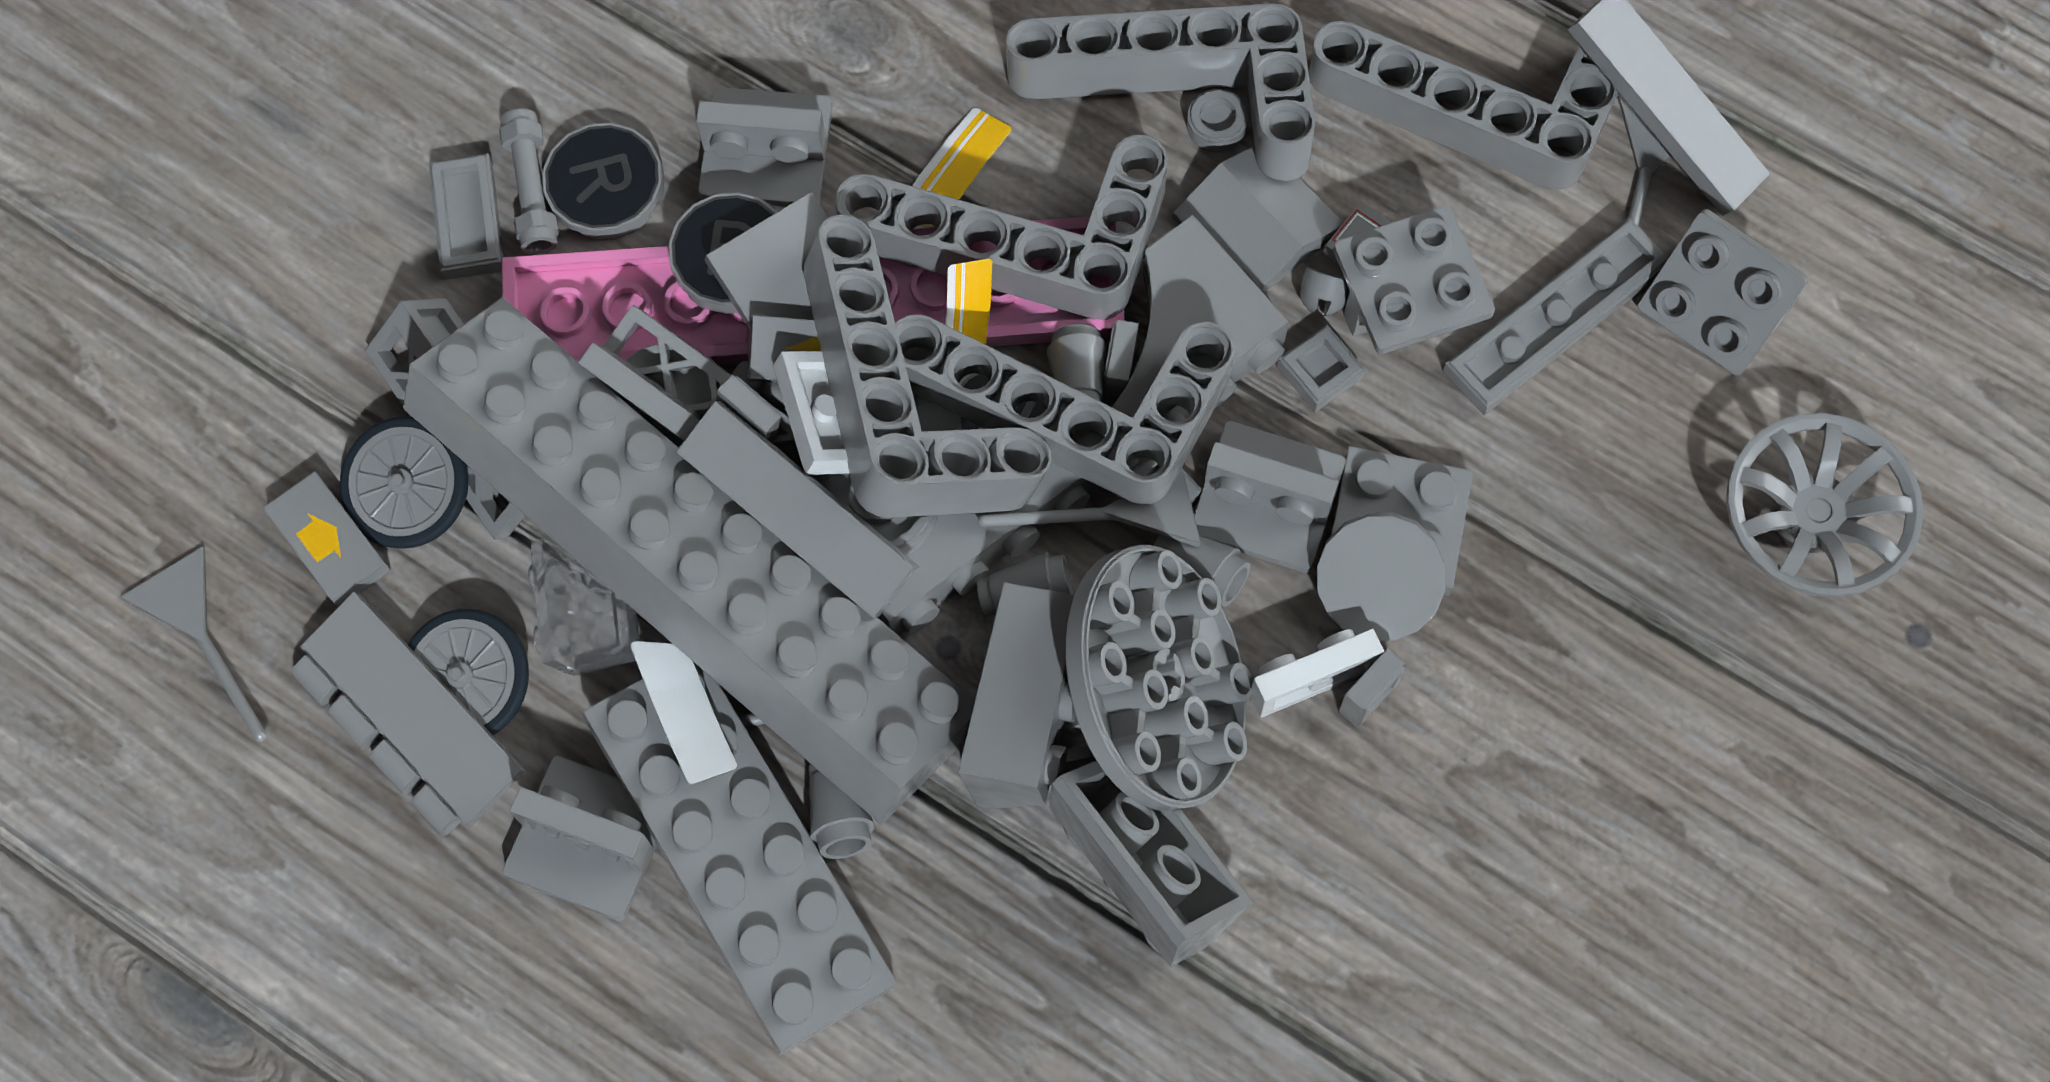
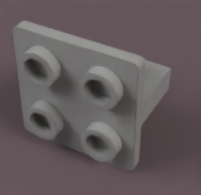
(763, 144)
(1411, 281)
(1723, 292)
(1268, 495)
(580, 840)

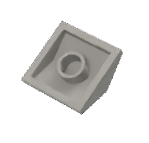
(1260, 220)

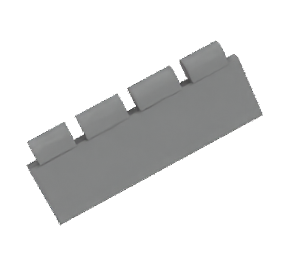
(401, 698)

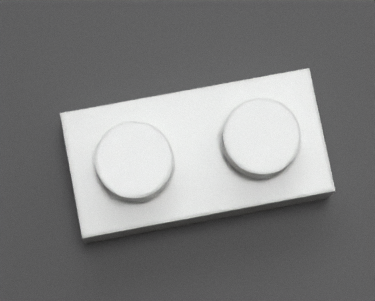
(811, 412)
(1338, 661)

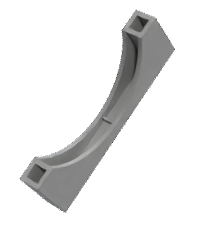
(1185, 284)

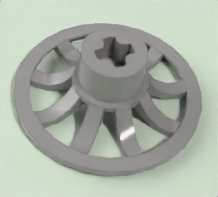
(1820, 510)

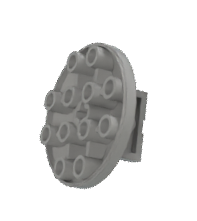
(1155, 679)

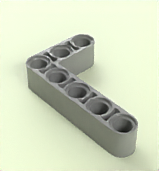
(1180, 51)
(1479, 99)
(1023, 240)
(870, 380)
(1071, 410)

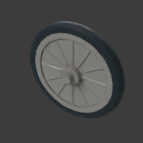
(402, 484)
(478, 662)

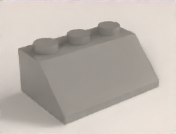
(1020, 702)
(1149, 863)

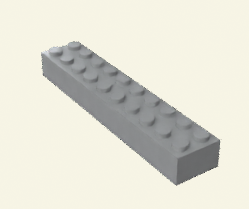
(689, 558)

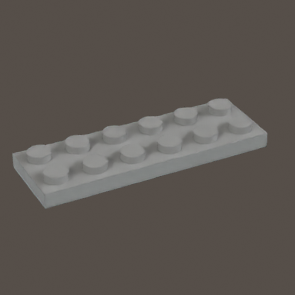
(746, 870)

